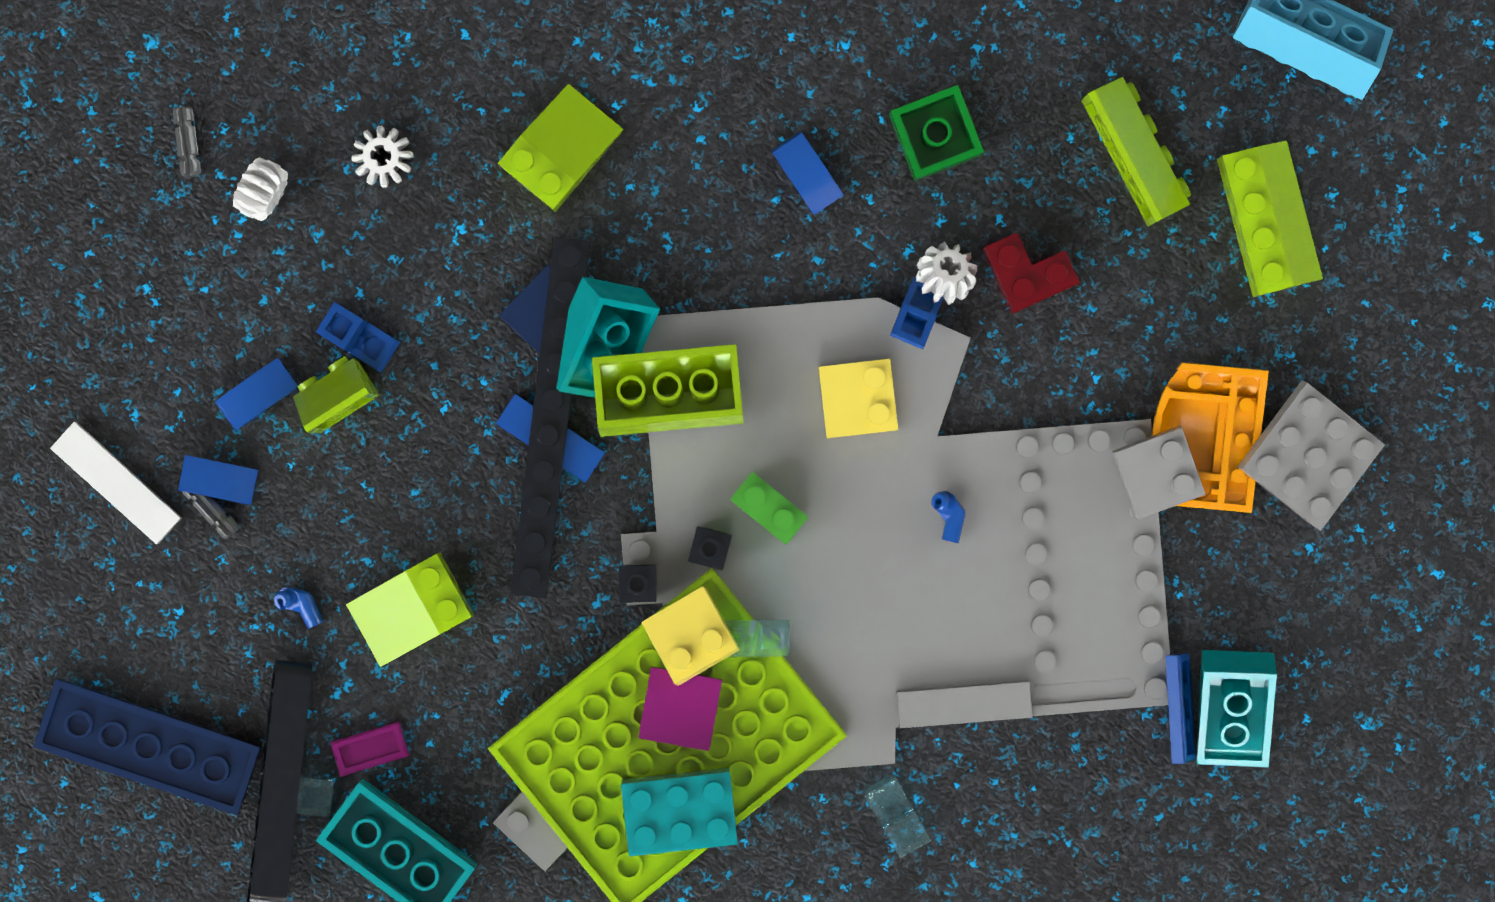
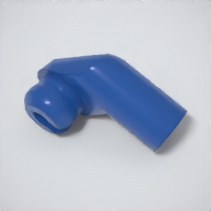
(951, 512)
(299, 601)

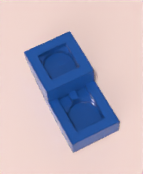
(807, 173)
(916, 316)
(357, 337)
(256, 394)
(218, 480)

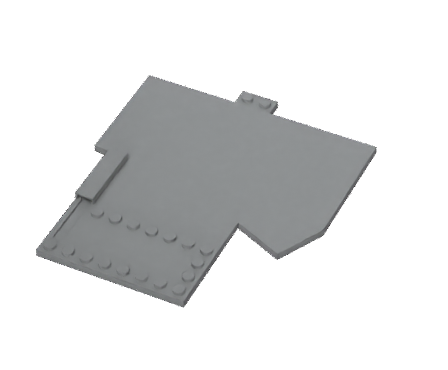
(891, 627)

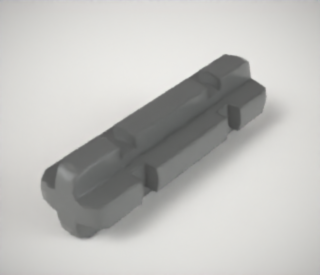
(186, 141)
(214, 514)

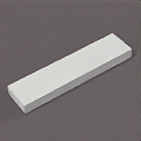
(116, 482)

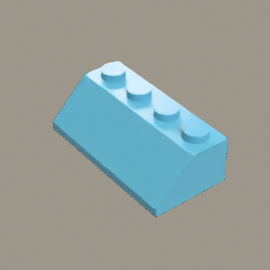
(1318, 39)

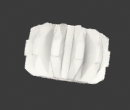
(390, 147)
(260, 189)
(946, 273)

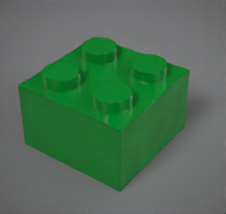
(936, 133)

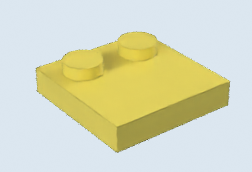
(858, 398)
(690, 636)

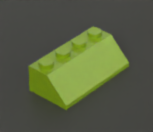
(1135, 150)
(1269, 218)
(667, 390)

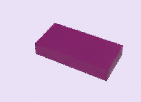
(370, 748)

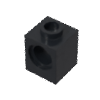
(710, 548)
(638, 583)

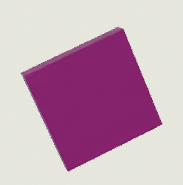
(680, 713)

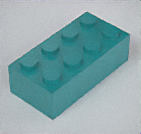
(395, 848)

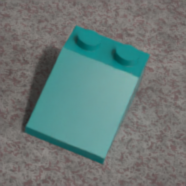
(600, 323)
(1235, 708)

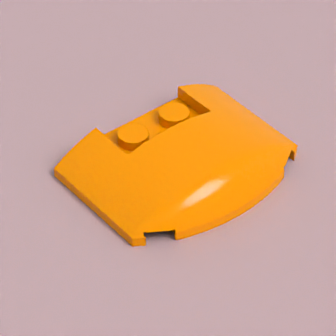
(1221, 422)

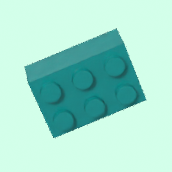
(679, 812)

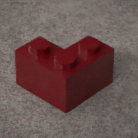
(1023, 282)

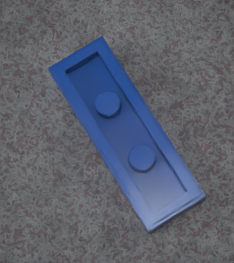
(580, 455)
(1180, 708)

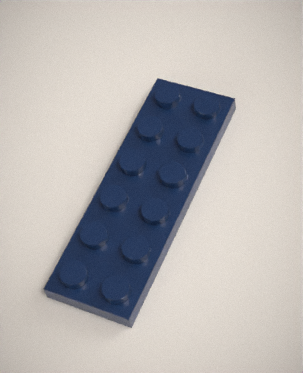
(147, 746)

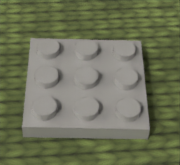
(1311, 455)

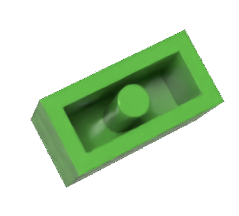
(769, 508)

